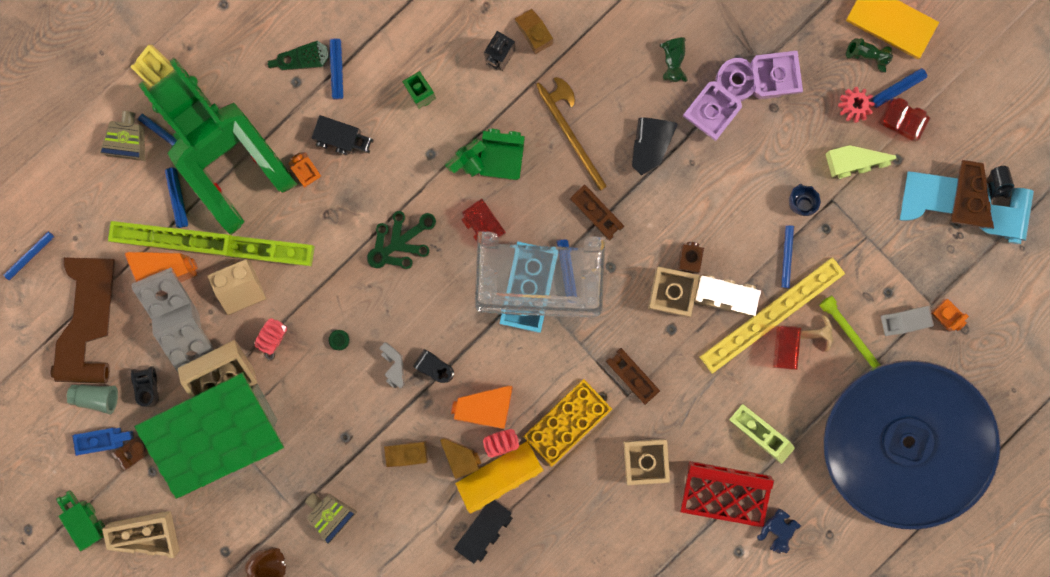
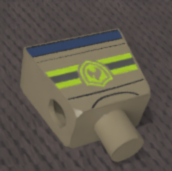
(124, 139)
(329, 515)

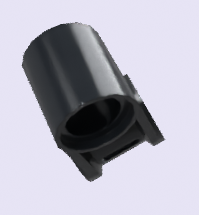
(1000, 182)
(431, 365)
(144, 385)

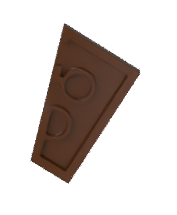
(971, 197)

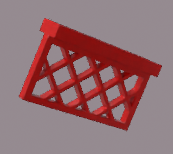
(733, 477)

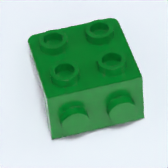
(502, 154)

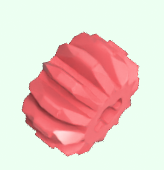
(859, 112)
(270, 336)
(501, 443)

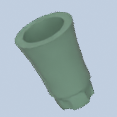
(93, 397)

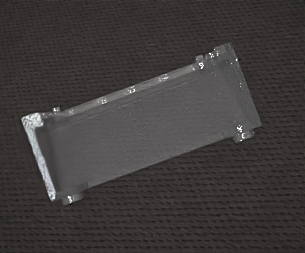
(539, 278)

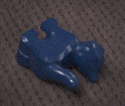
(779, 528)

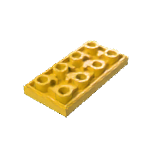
(894, 24)
(567, 422)
(499, 477)

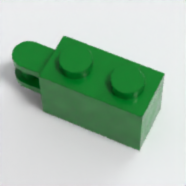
(80, 521)

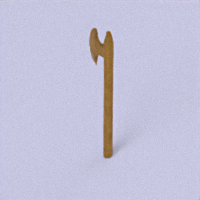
(565, 92)

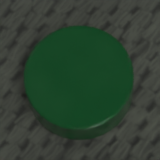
(339, 340)

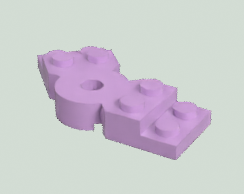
(764, 78)

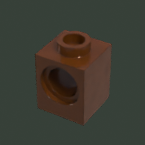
(684, 265)

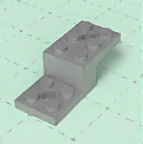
(173, 317)

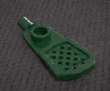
(298, 58)

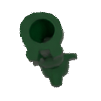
(861, 49)
(674, 55)

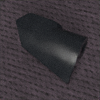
(651, 143)

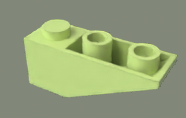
(851, 158)

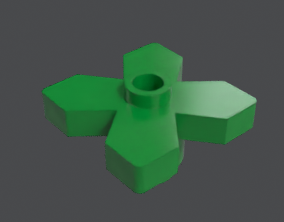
(467, 158)

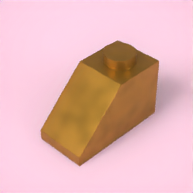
(534, 31)
(406, 454)
(460, 458)

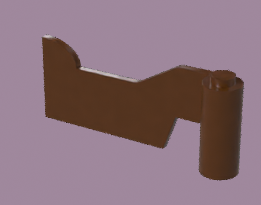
(88, 323)

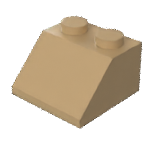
(237, 286)

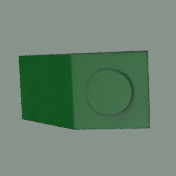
(419, 90)

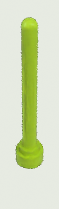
(830, 306)

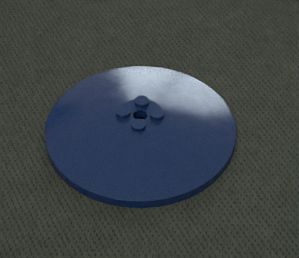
(934, 477)

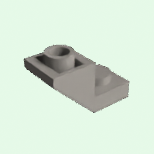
(907, 321)
(396, 372)

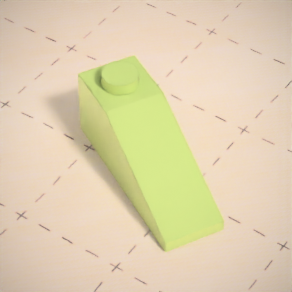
(762, 434)

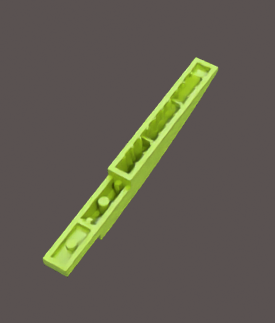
(211, 243)

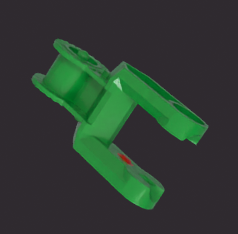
(205, 135)

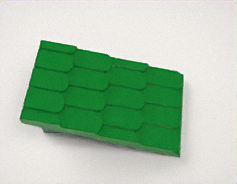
(211, 435)

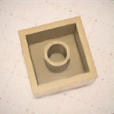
(673, 292)
(646, 461)

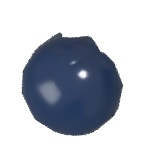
(804, 200)

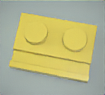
(152, 65)

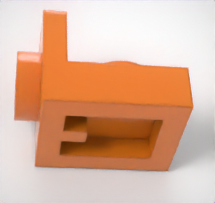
(304, 169)
(950, 316)

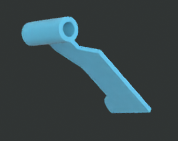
(938, 194)

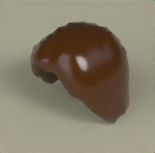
(266, 563)

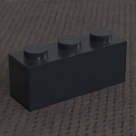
(484, 531)

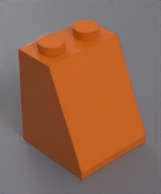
(150, 263)
(485, 407)

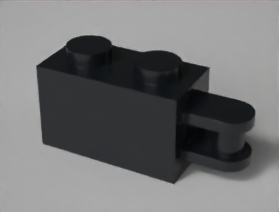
(499, 51)
(339, 136)

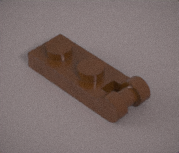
(596, 211)
(633, 377)
(137, 450)

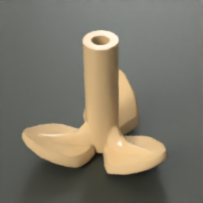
(825, 333)

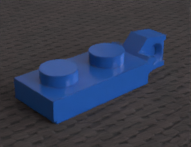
(100, 440)

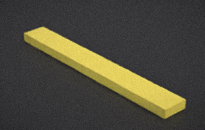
(772, 315)

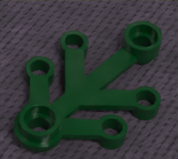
(398, 242)

